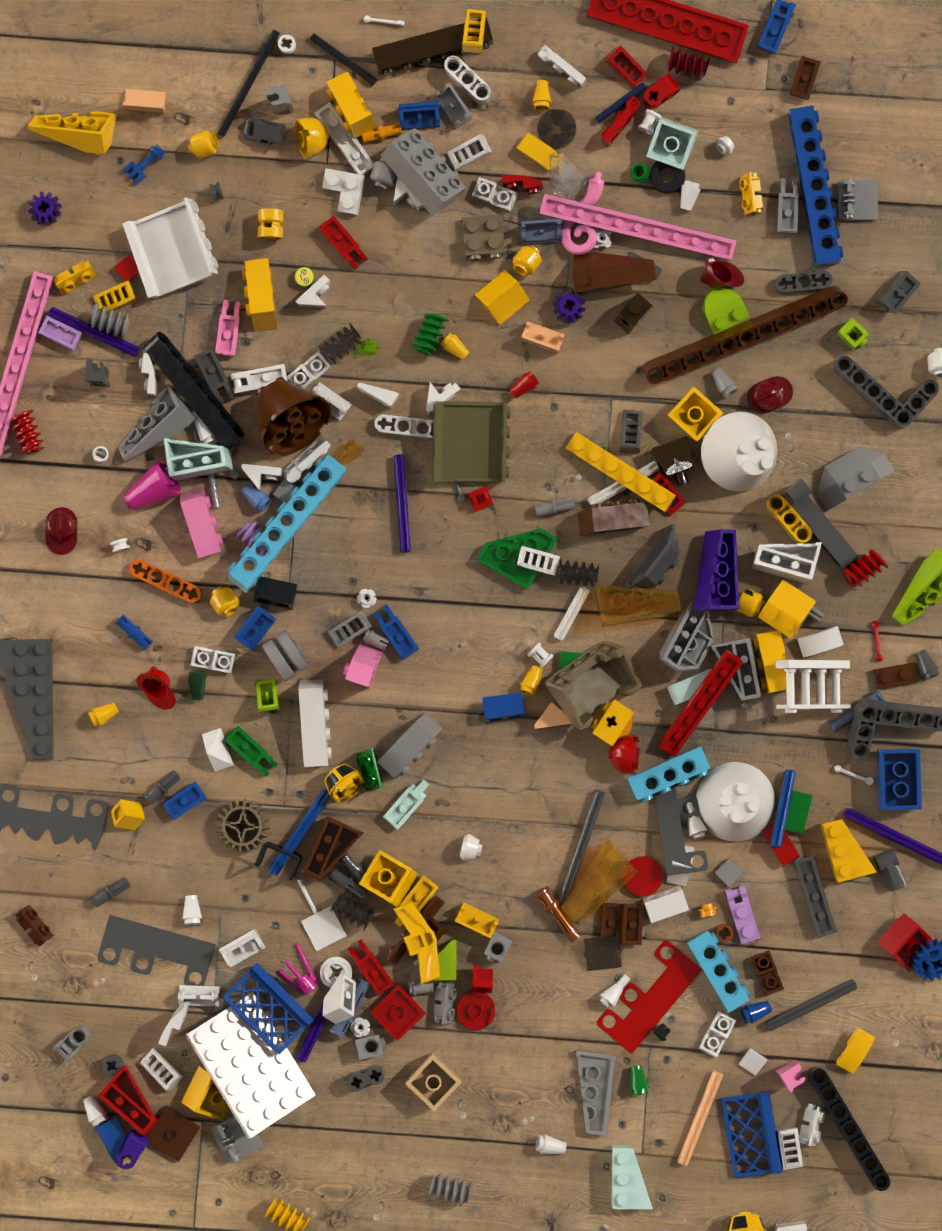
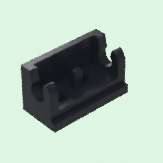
(275, 592)

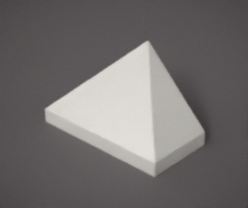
(217, 750)

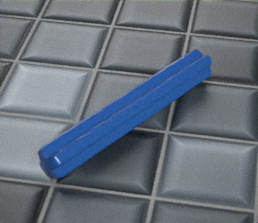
(782, 809)

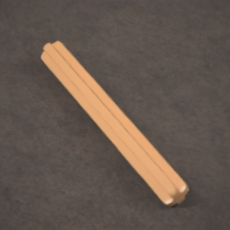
(700, 1118)

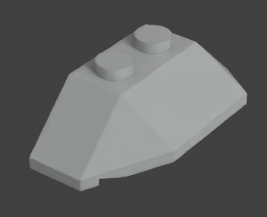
(851, 475)
(688, 640)

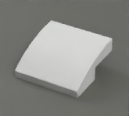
(175, 1022)

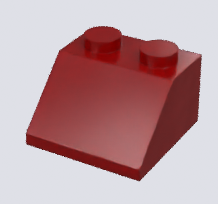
(903, 939)

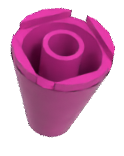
(152, 488)

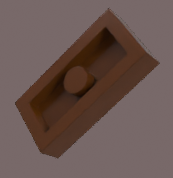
(805, 78)
(895, 675)

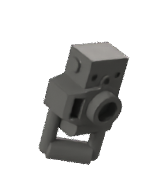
(264, 131)

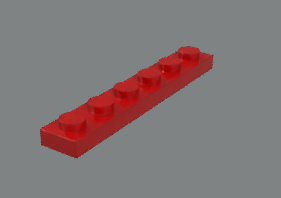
(700, 703)

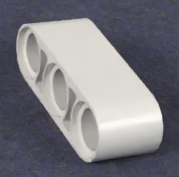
(463, 71)

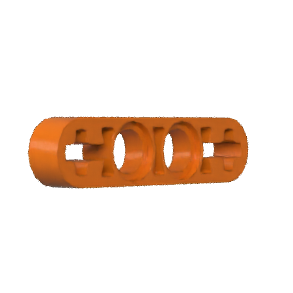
(166, 579)

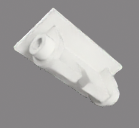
(338, 404)
(199, 995)
(815, 1117)

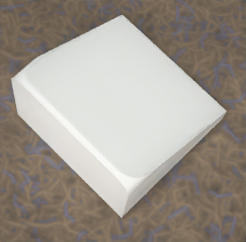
(753, 1061)

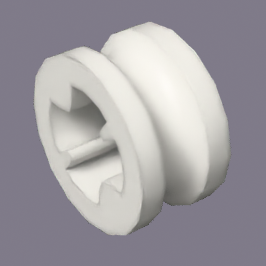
(288, 38)
(120, 545)

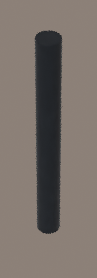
(343, 59)

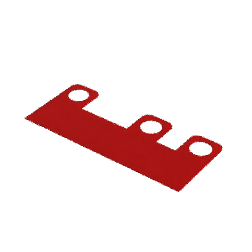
(653, 1005)

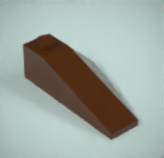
(607, 271)

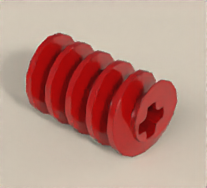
(26, 432)
(864, 568)

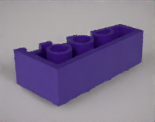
(718, 572)

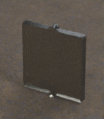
(602, 952)

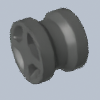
(114, 1062)

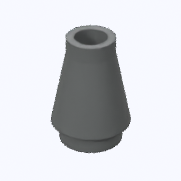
(927, 666)

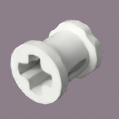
(649, 122)
(543, 658)

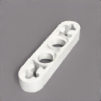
(411, 432)

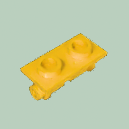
(750, 184)
(82, 273)

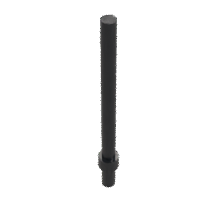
(266, 49)

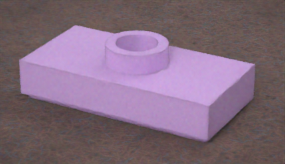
(60, 333)

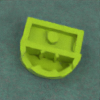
(723, 309)

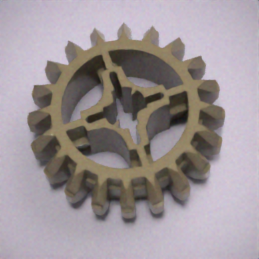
(241, 835)

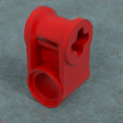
(663, 90)

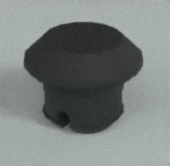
(661, 1032)

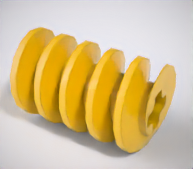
(286, 1216)

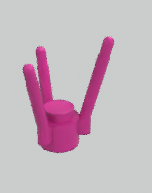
(305, 983)

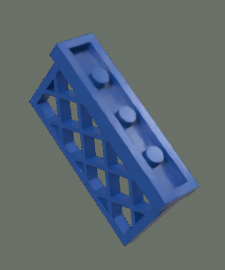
(277, 994)
(769, 1131)

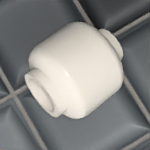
(935, 363)

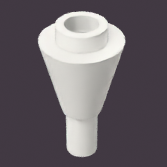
(696, 826)
(612, 994)

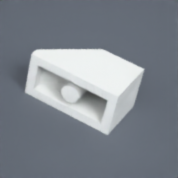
(340, 1000)

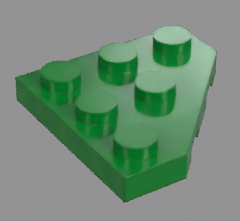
(504, 553)

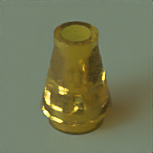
(349, 452)

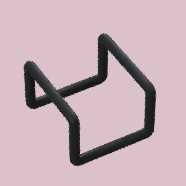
(298, 857)

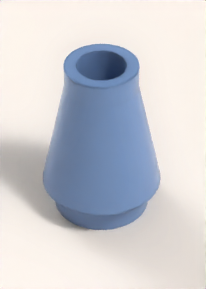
(256, 498)

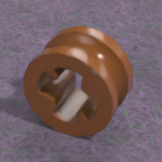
(727, 938)

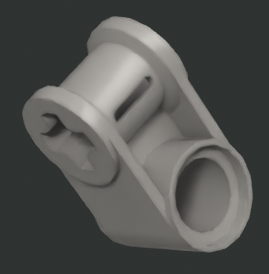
(69, 1045)

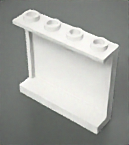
(171, 249)

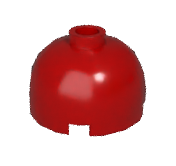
(625, 754)

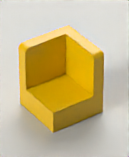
(127, 814)

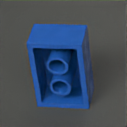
(899, 779)

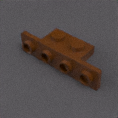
(429, 912)

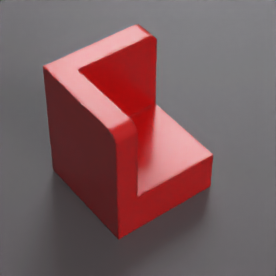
(482, 980)

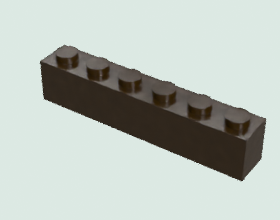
(424, 48)

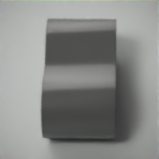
(366, 1078)

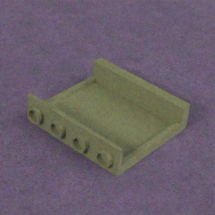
(470, 441)

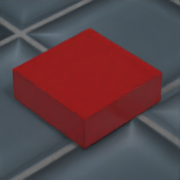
(127, 268)

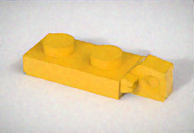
(419, 895)

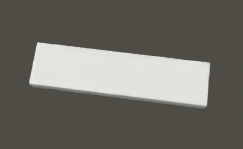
(345, 142)

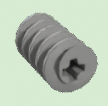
(109, 321)
(450, 1189)

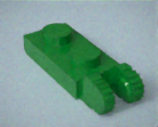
(249, 749)

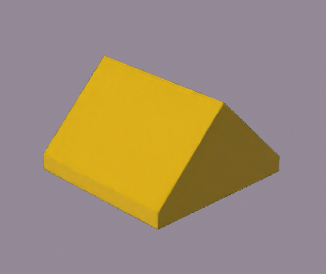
(502, 297)
(695, 414)

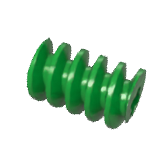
(429, 333)

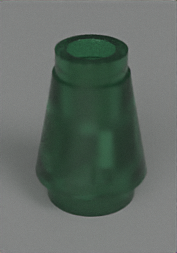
(197, 684)

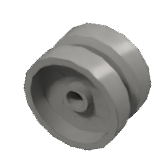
(287, 654)

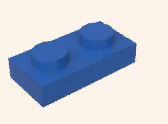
(184, 800)

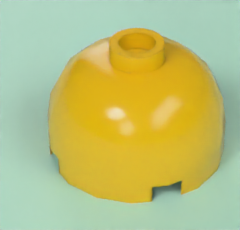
(311, 135)

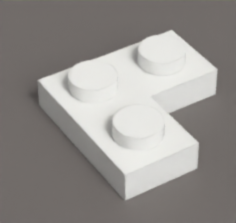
(350, 187)

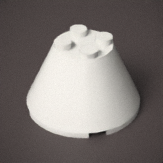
(739, 451)
(735, 801)

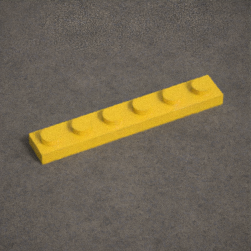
(620, 472)

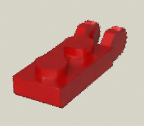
(341, 240)
(372, 969)

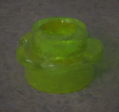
(370, 346)

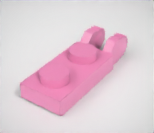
(228, 331)

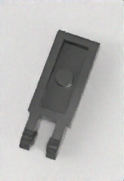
(213, 373)

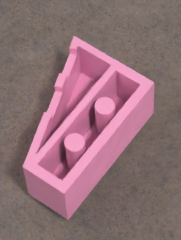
(201, 522)
(363, 665)

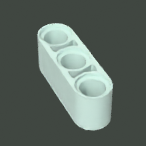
(686, 688)

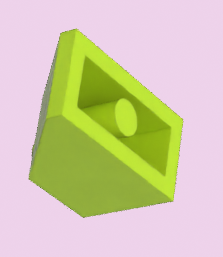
(447, 961)

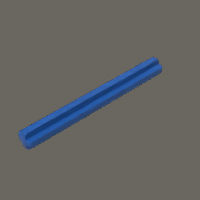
(300, 831)

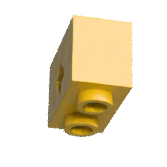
(622, 716)

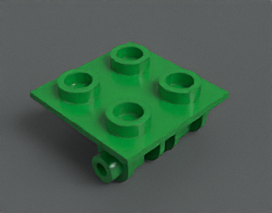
(367, 763)

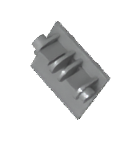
(857, 199)
(234, 1141)

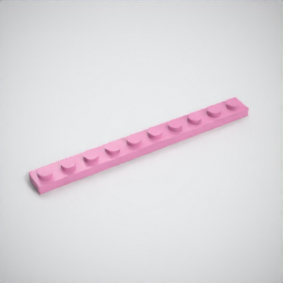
(637, 226)
(22, 350)

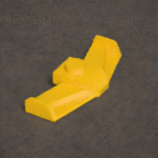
(420, 941)

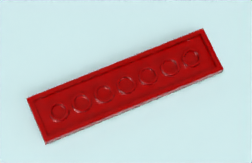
(675, 25)

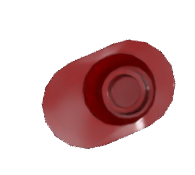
(156, 688)

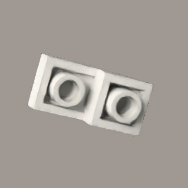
(494, 194)
(147, 368)
(310, 370)
(820, 641)
(212, 659)
(717, 1034)

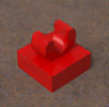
(480, 498)

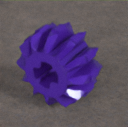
(50, 212)
(561, 303)

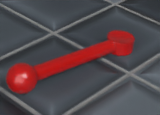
(875, 624)

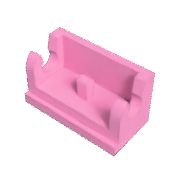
(789, 1075)

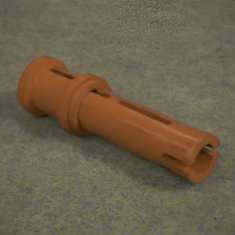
(552, 906)

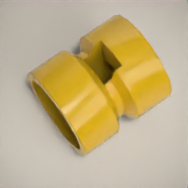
(270, 217)

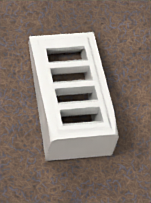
(486, 150)
(381, 395)
(520, 562)
(156, 1074)
(786, 1132)

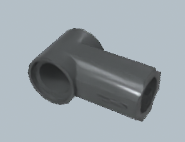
(888, 865)

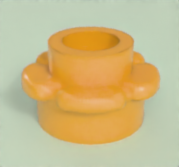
(707, 910)

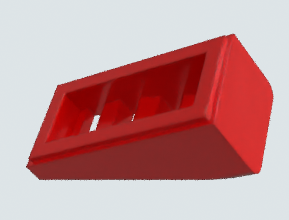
(630, 61)
(677, 506)

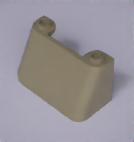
(593, 681)

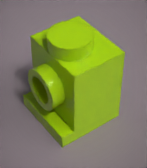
(853, 327)

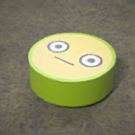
(304, 277)

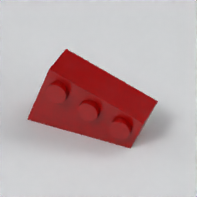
(129, 1101)

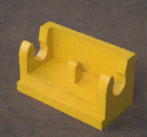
(476, 920)

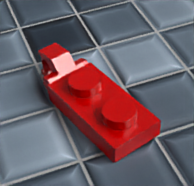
(621, 121)

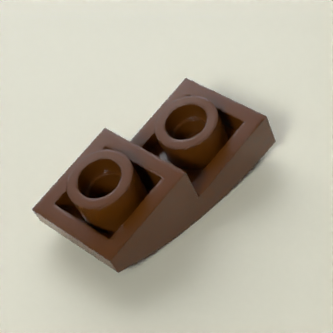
(767, 973)

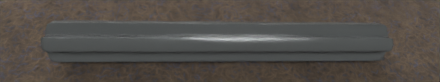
(811, 1005)

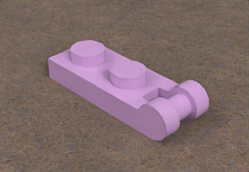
(742, 915)

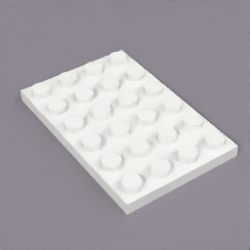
(247, 1070)

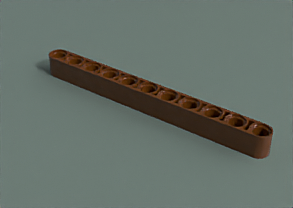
(735, 333)

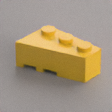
(350, 105)
(770, 648)
(844, 852)

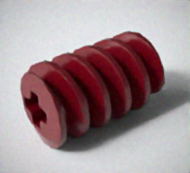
(687, 63)

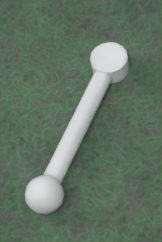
(367, 19)
(869, 781)

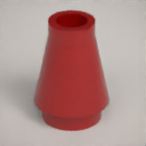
(524, 385)

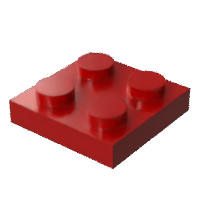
(397, 1012)

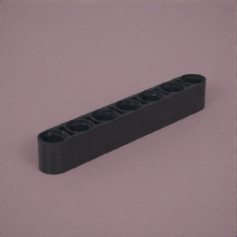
(194, 390)
(853, 1137)

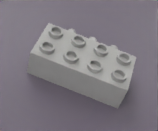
(423, 171)

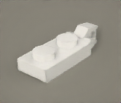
(561, 65)

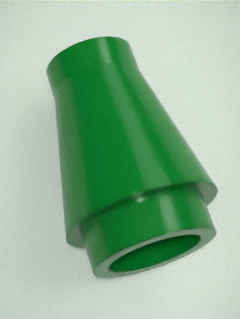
(638, 1081)

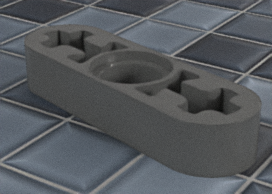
(788, 278)

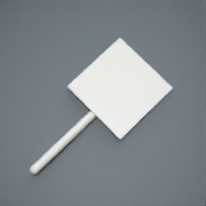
(323, 926)

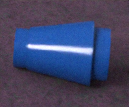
(754, 1012)

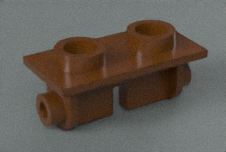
(29, 918)

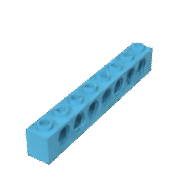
(334, 473)

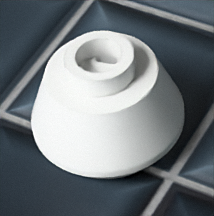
(470, 848)

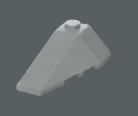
(165, 419)

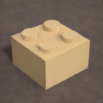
(433, 1081)

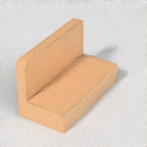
(144, 101)

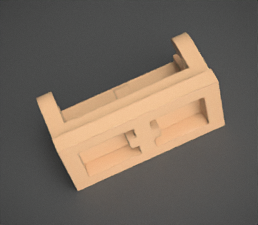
(542, 337)

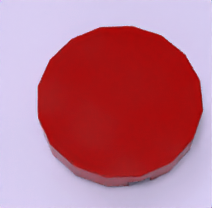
(648, 877)
(475, 1010)

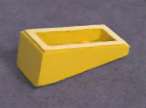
(473, 43)
(118, 288)

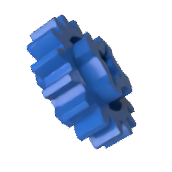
(929, 960)

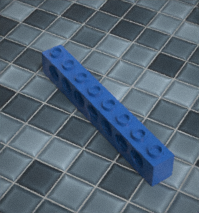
(808, 116)

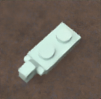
(406, 804)

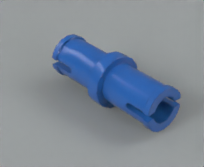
(134, 632)

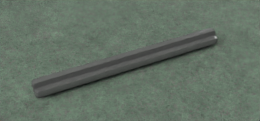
(581, 845)

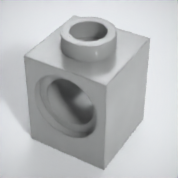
(497, 938)
(361, 1042)

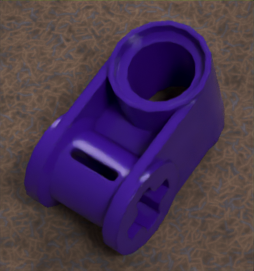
(133, 1146)

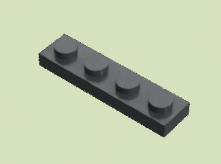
(815, 896)

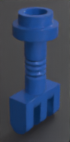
(137, 169)

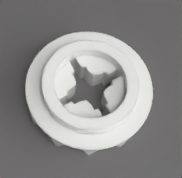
(335, 962)

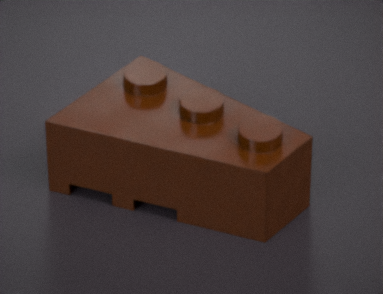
(330, 846)

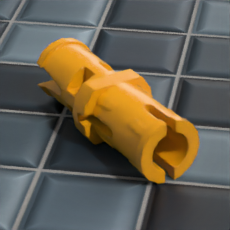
(382, 132)

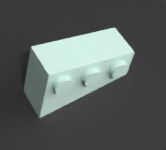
(195, 459)
(627, 1184)

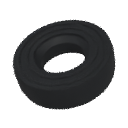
(664, 187)

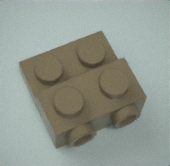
(483, 237)

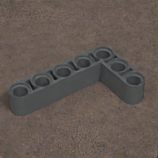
(883, 395)
(820, 526)
(893, 718)

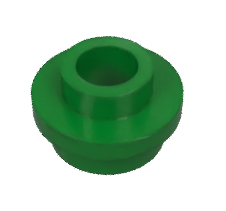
(634, 172)

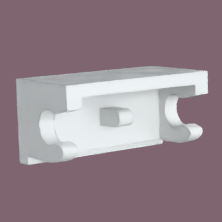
(665, 904)
(242, 948)

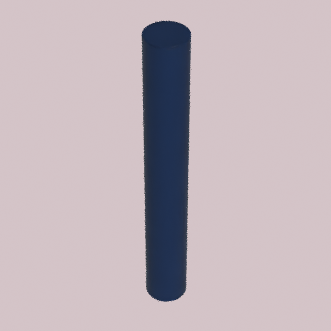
(620, 103)

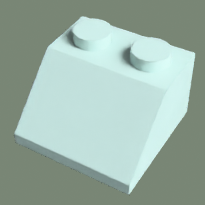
(672, 143)

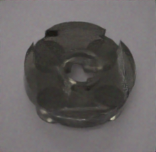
(556, 117)

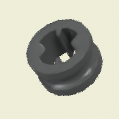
(216, 191)

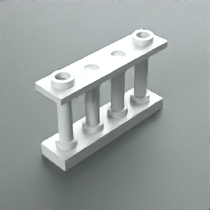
(805, 668)

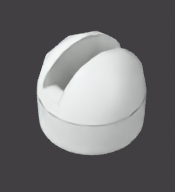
(101, 451)

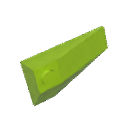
(923, 590)

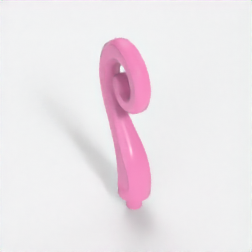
(594, 191)

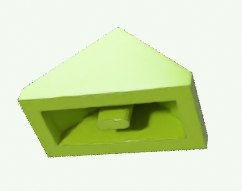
(267, 695)

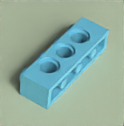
(638, 781)
(730, 1000)

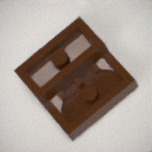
(622, 920)

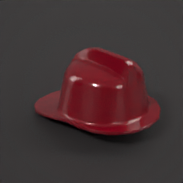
(721, 274)
(770, 394)
(61, 530)

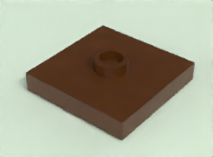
(173, 1133)

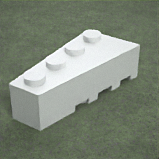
(313, 723)

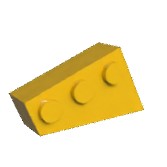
(260, 294)

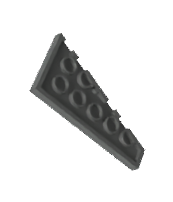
(29, 677)

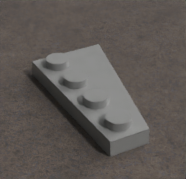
(596, 1082)

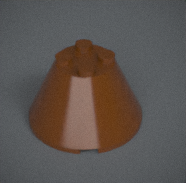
(289, 417)

